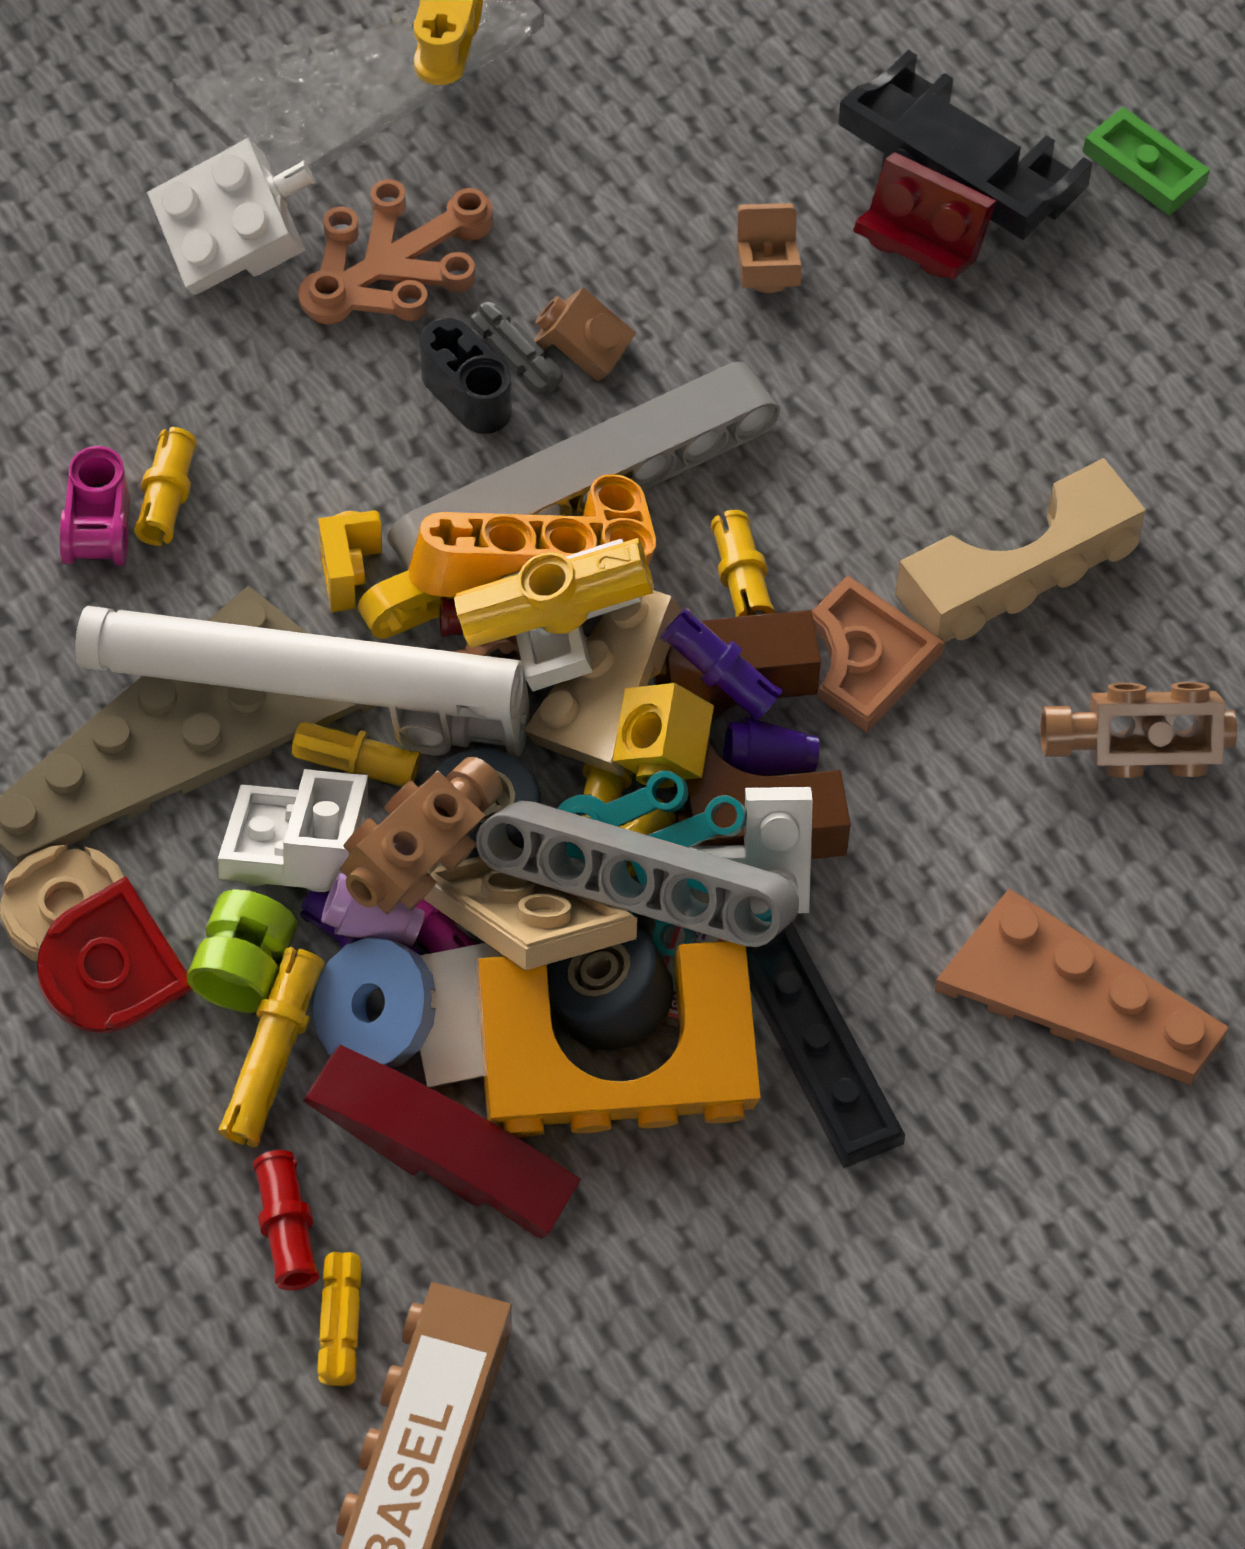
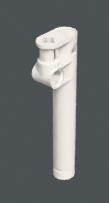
(431, 693)

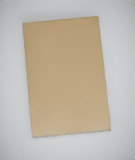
(524, 918)

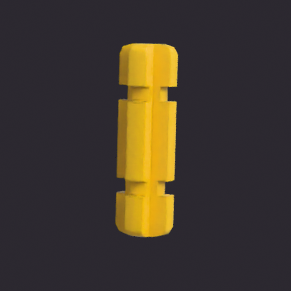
(339, 1319)

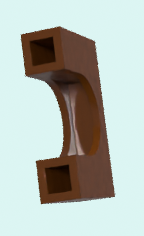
(788, 655)

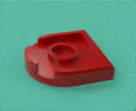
(108, 962)

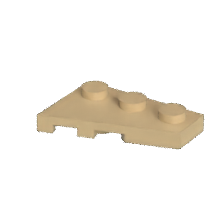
(584, 712)

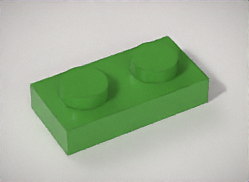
(1146, 160)

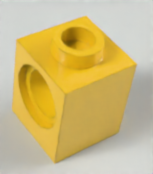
(663, 731)

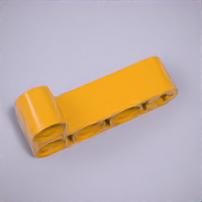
(479, 548)

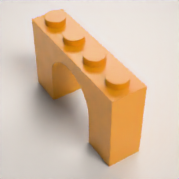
(537, 1085)

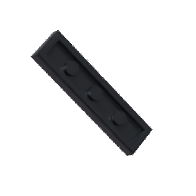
(821, 1050)

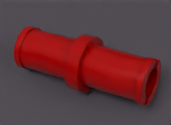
(285, 1220)

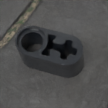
(465, 375)

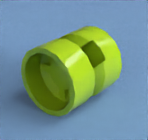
(242, 950)

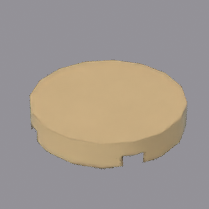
(24, 904)

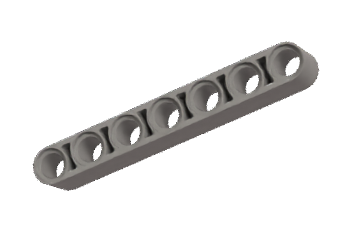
(641, 444)

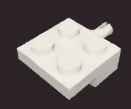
(229, 216)
(294, 833)

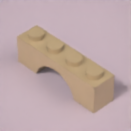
(960, 587)

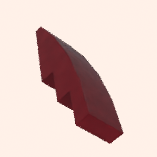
(441, 1138)

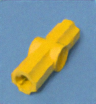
(554, 593)

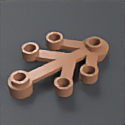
(393, 259)

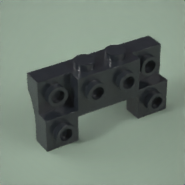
(917, 121)

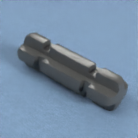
(516, 348)

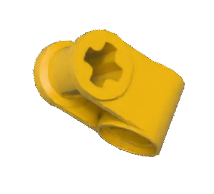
(444, 38)

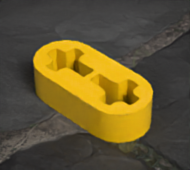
(396, 606)

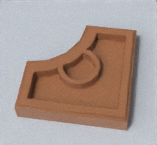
(872, 652)

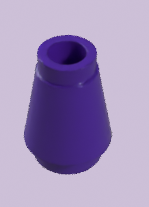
(769, 749)

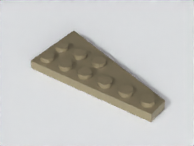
(154, 743)

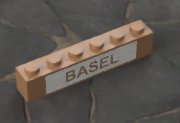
(430, 1422)

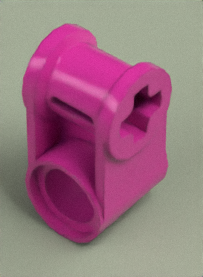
(95, 518)

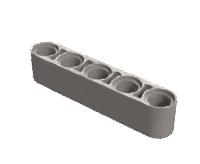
(665, 865)

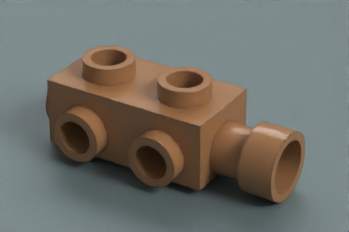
(1151, 732)
(428, 830)

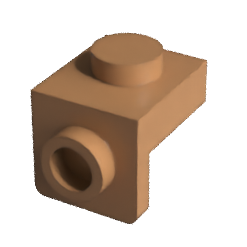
(768, 247)
(584, 332)

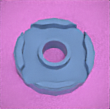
(343, 995)

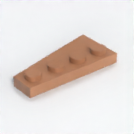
(1055, 976)

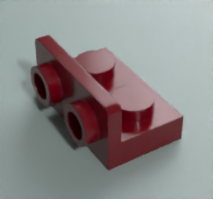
(926, 217)

